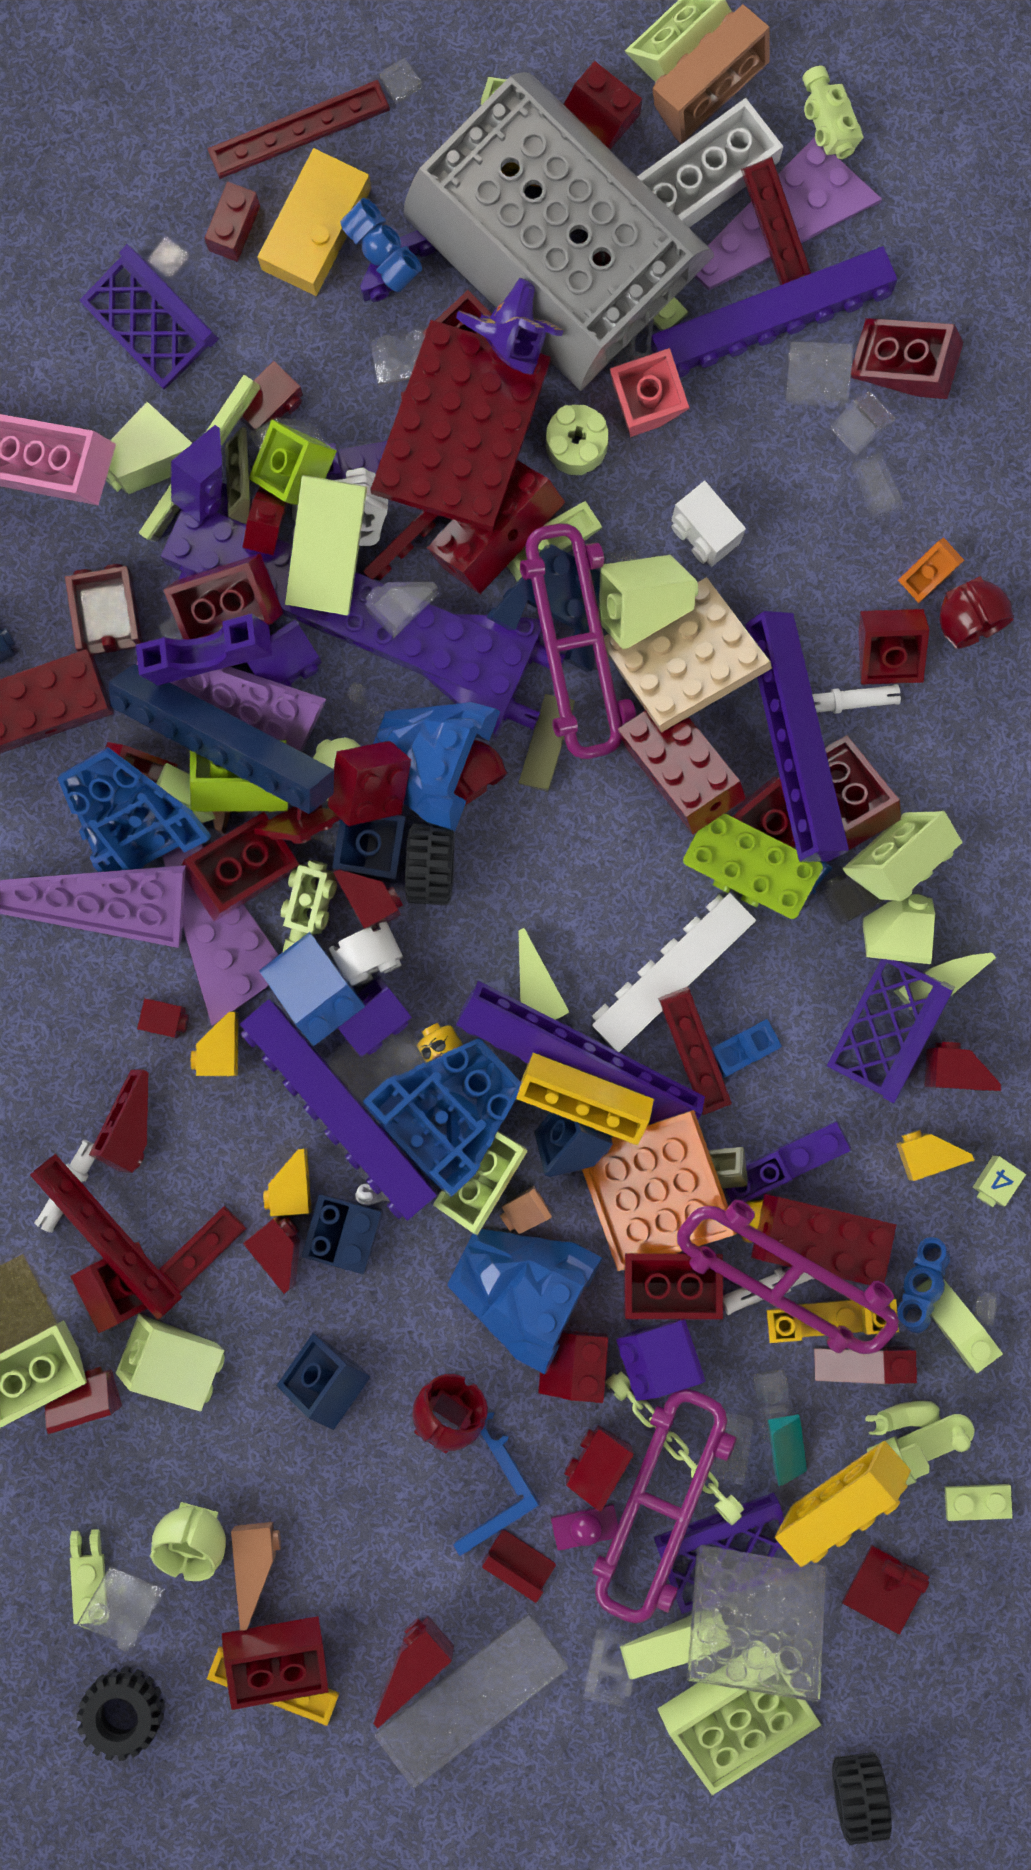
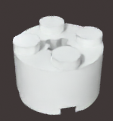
(366, 954)

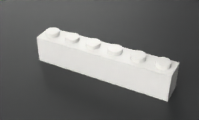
(675, 970)

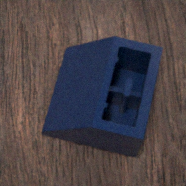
(342, 1233)

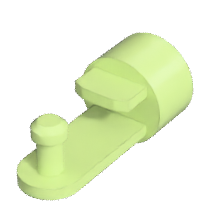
(931, 1442)

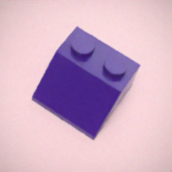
(198, 476)
(290, 658)
(377, 1020)
(660, 1359)

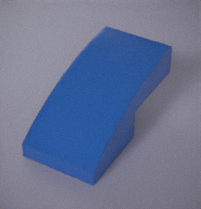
(745, 1048)

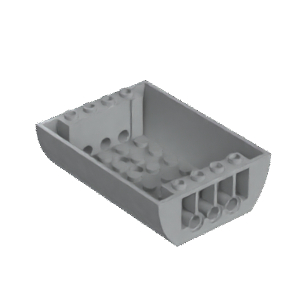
(501, 235)

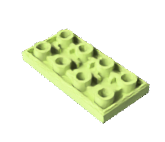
(326, 545)

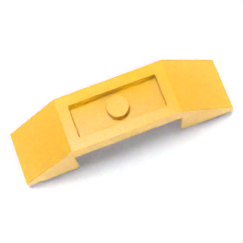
(847, 1313)

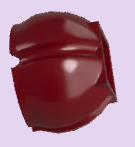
(974, 611)
(481, 768)
(455, 1402)

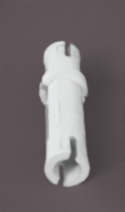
(859, 698)
(79, 1166)
(733, 1301)

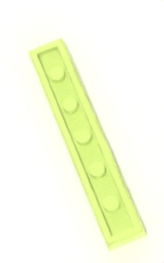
(226, 421)

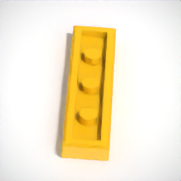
(314, 1707)

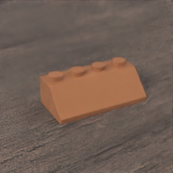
(712, 72)

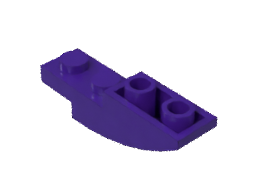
(791, 1161)

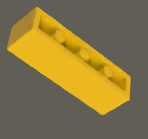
(585, 1099)

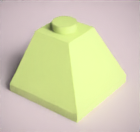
(901, 930)

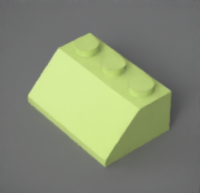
(676, 34)
(904, 854)
(478, 1197)
(38, 1372)

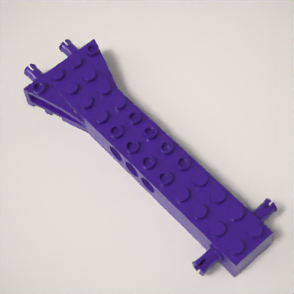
(457, 653)

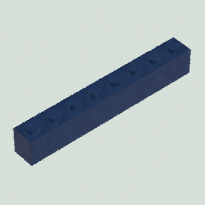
(223, 739)

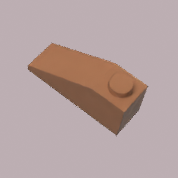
(525, 1211)
(253, 1557)

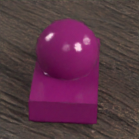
(584, 1527)

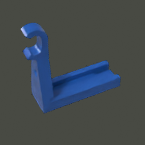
(513, 1512)

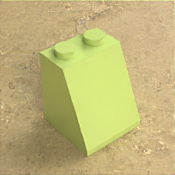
(144, 451)
(643, 597)
(170, 1363)

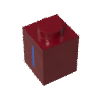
(163, 1018)

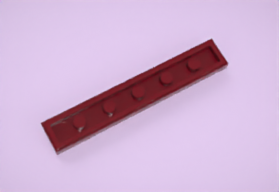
(298, 129)
(106, 1236)

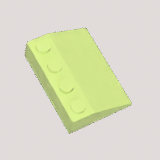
(728, 1726)

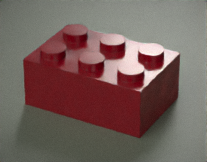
(223, 594)
(237, 868)

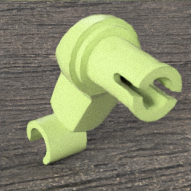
(904, 1415)

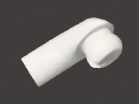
(367, 1196)

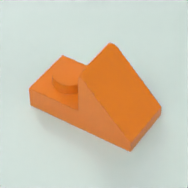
(931, 570)

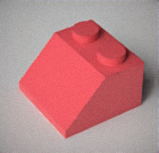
(649, 391)

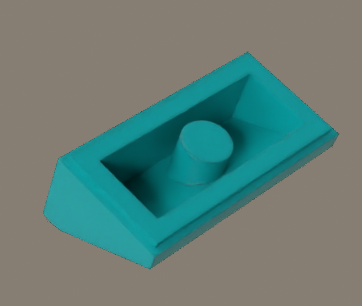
(787, 1448)

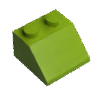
(286, 458)

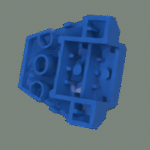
(438, 745)
(126, 813)
(447, 1111)
(523, 1289)

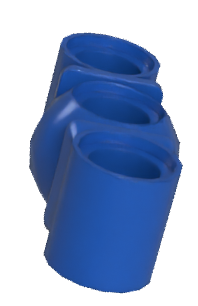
(381, 245)
(923, 1269)

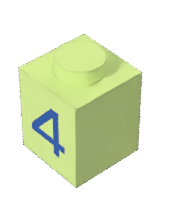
(998, 1182)

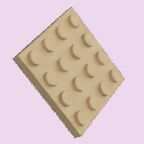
(690, 660)

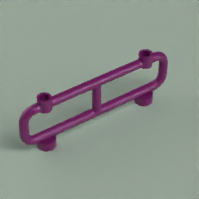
(586, 558)
(737, 1218)
(719, 1445)

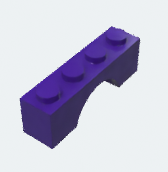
(175, 659)

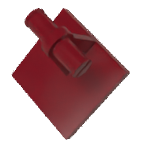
(297, 824)
(885, 1589)

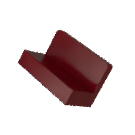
(518, 1565)

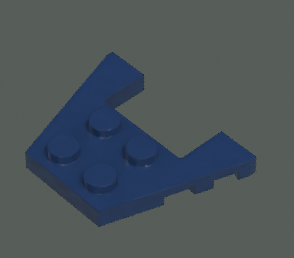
(564, 600)

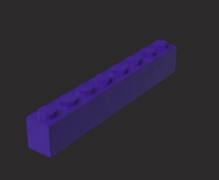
(778, 311)
(798, 740)
(526, 1031)
(338, 1109)

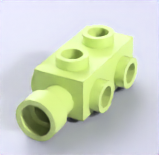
(831, 113)
(306, 896)

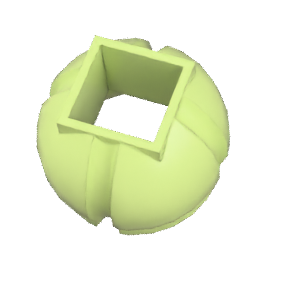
(189, 1543)

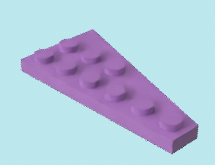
(819, 195)
(259, 702)
(118, 903)
(223, 951)

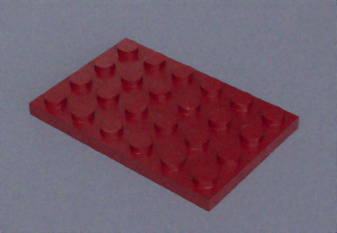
(458, 428)

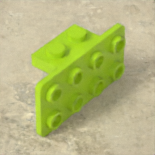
(752, 865)

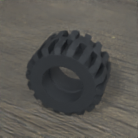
(429, 864)
(104, 1735)
(861, 1798)

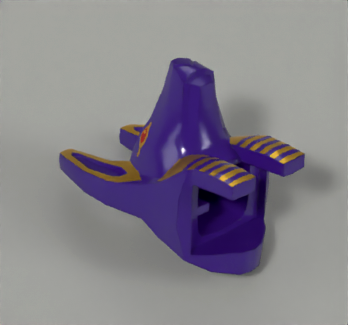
(512, 330)

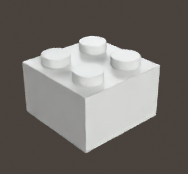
(707, 524)

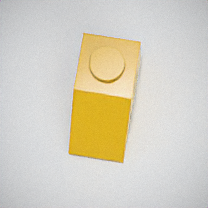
(218, 1050)
(929, 1155)
(290, 1188)

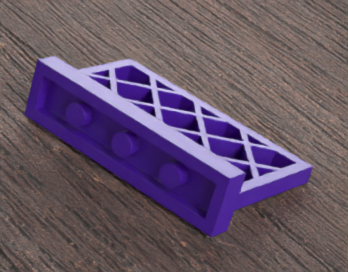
(167, 298)
(914, 1042)
(715, 1528)

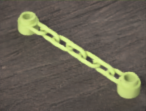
(727, 1507)

